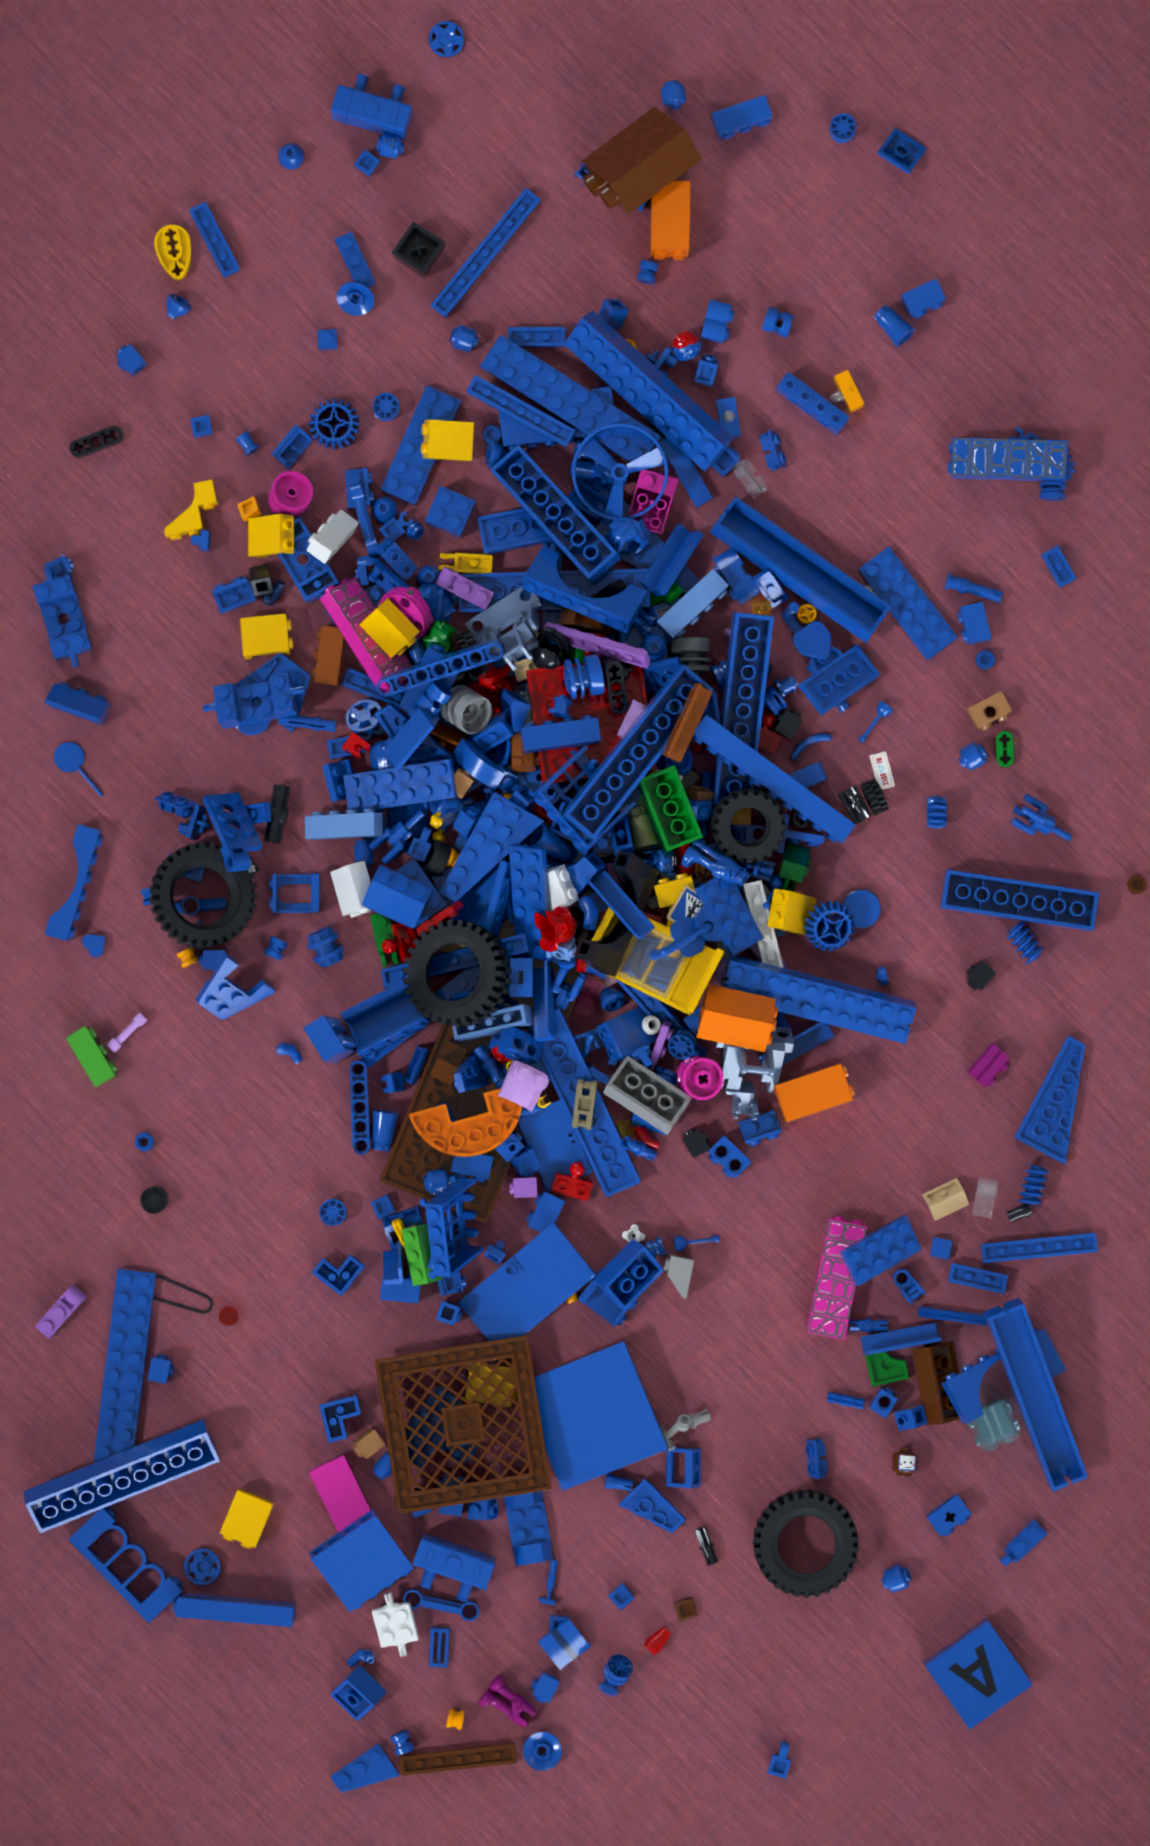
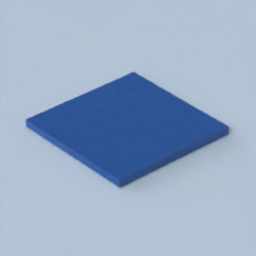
(596, 1416)

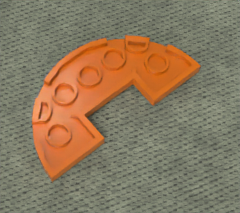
(469, 1135)

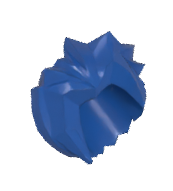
(628, 534)
(437, 601)

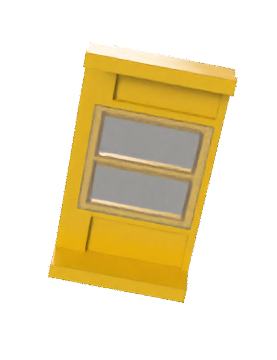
(671, 979)

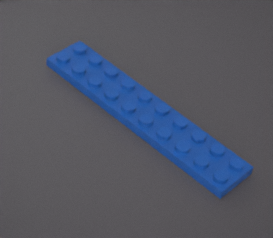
(566, 399)
(506, 583)
(603, 1142)
(125, 1362)

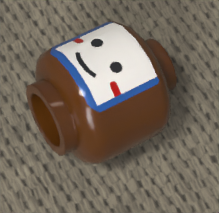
(904, 1462)

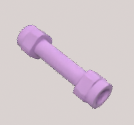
(115, 1044)

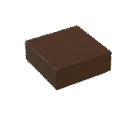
(685, 1609)

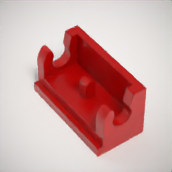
(354, 743)

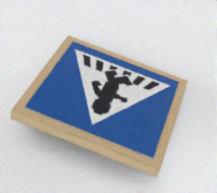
(685, 905)

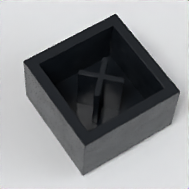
(418, 249)

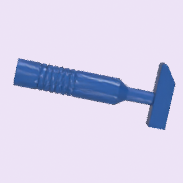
(587, 1045)
(550, 1583)

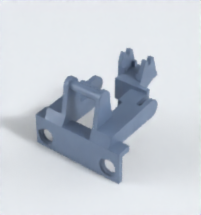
(501, 616)
(734, 1065)

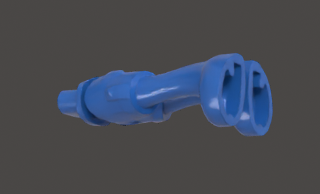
(722, 868)

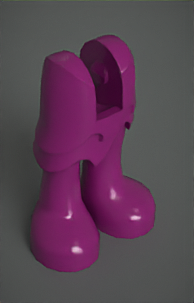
(518, 1701)

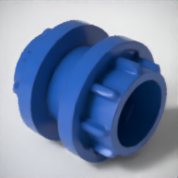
(325, 947)

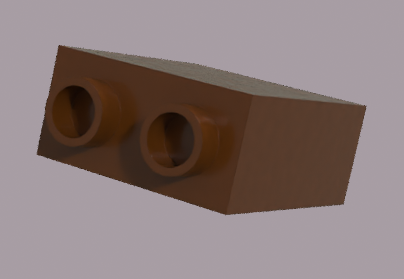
(640, 161)

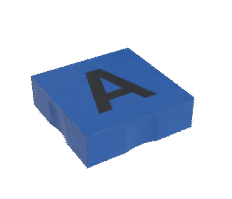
(977, 1673)

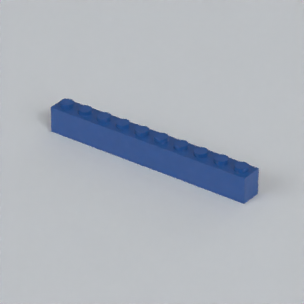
(773, 779)

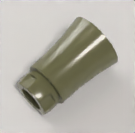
(641, 829)

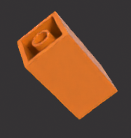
(670, 222)
(737, 1018)
(813, 1092)

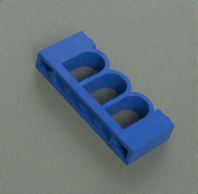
(158, 1599)

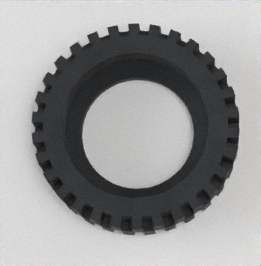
(240, 897)
(490, 982)
(805, 1504)

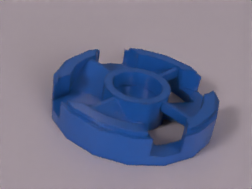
(363, 717)

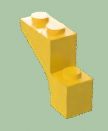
(190, 520)

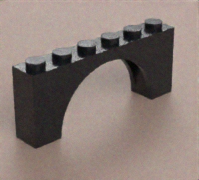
(637, 882)

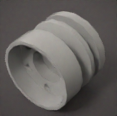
(467, 710)

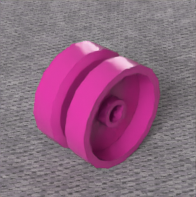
(290, 494)
(710, 1081)

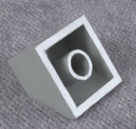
(679, 1272)

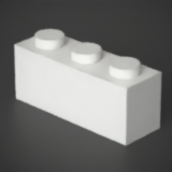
(332, 536)

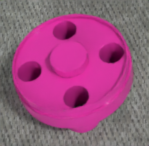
(412, 606)

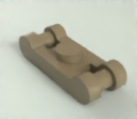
(584, 1104)

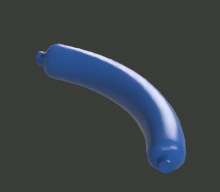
(806, 742)

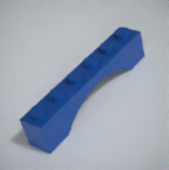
(62, 921)

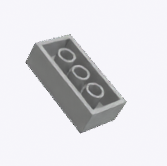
(647, 1095)

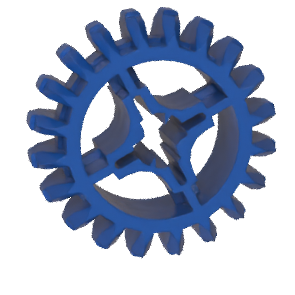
(342, 425)
(816, 936)

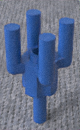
(1038, 820)
(397, 836)
(565, 992)

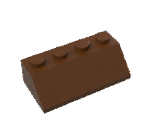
(931, 1367)

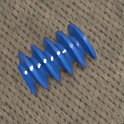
(1024, 942)
(1034, 1185)

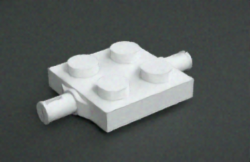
(395, 1624)

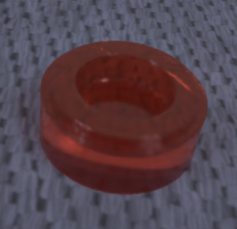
(228, 1316)

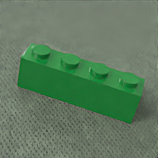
(669, 809)

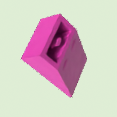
(646, 492)

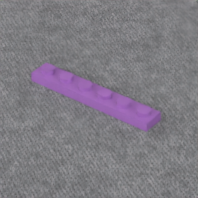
(603, 646)

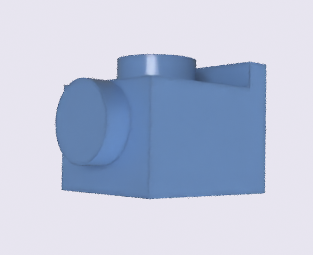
(564, 950)

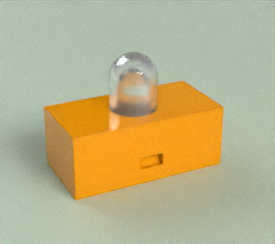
(846, 392)

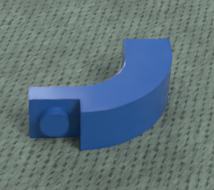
(483, 769)

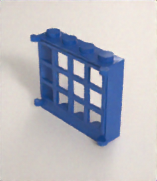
(588, 768)
(435, 1210)

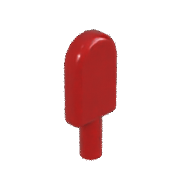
(494, 675)

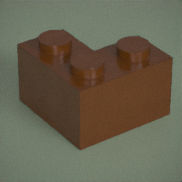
(448, 1062)

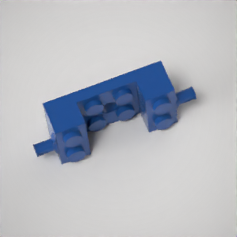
(312, 577)
(59, 597)
(235, 703)

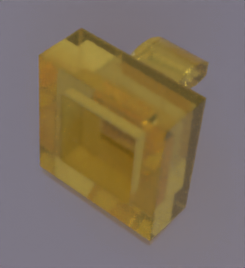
(761, 607)
(623, 1129)

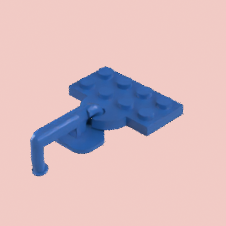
(833, 673)
(725, 919)

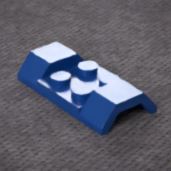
(528, 1528)

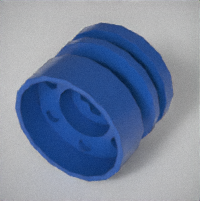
(583, 676)

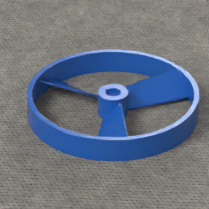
(619, 471)

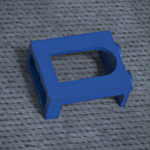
(283, 879)

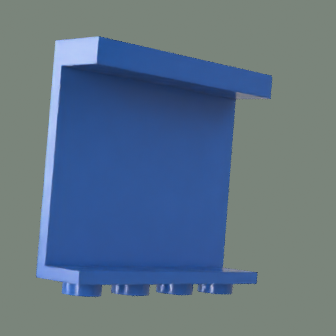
(361, 1561)

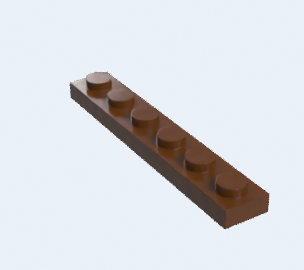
(458, 1759)

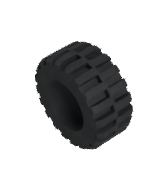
(748, 851)

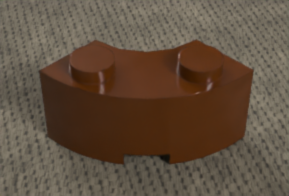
(575, 620)

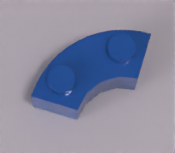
(731, 569)

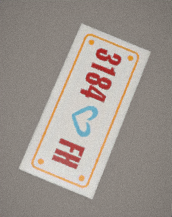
(882, 770)

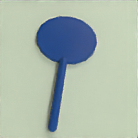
(70, 758)

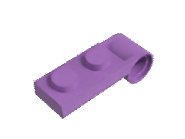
(464, 588)
(659, 1048)
(60, 1311)

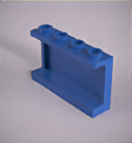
(488, 899)
(383, 1019)

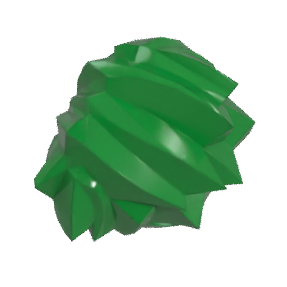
(441, 635)

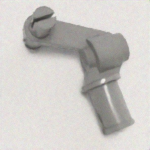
(683, 1423)

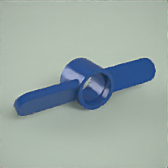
(203, 905)

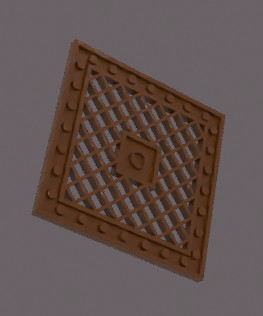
(462, 1424)

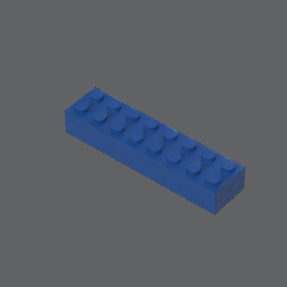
(555, 514)
(1019, 900)

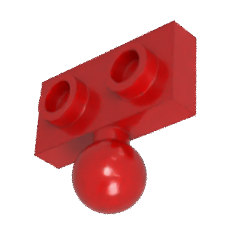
(768, 739)
(403, 940)
(573, 1185)

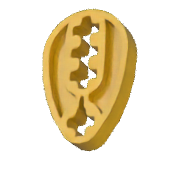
(184, 247)

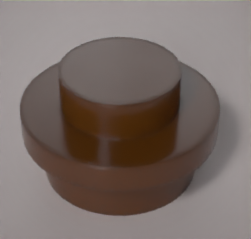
(1136, 884)

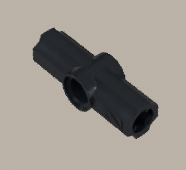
(279, 814)

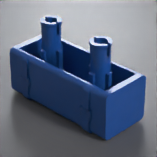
(371, 111)
(455, 1562)

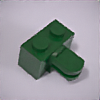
(795, 865)

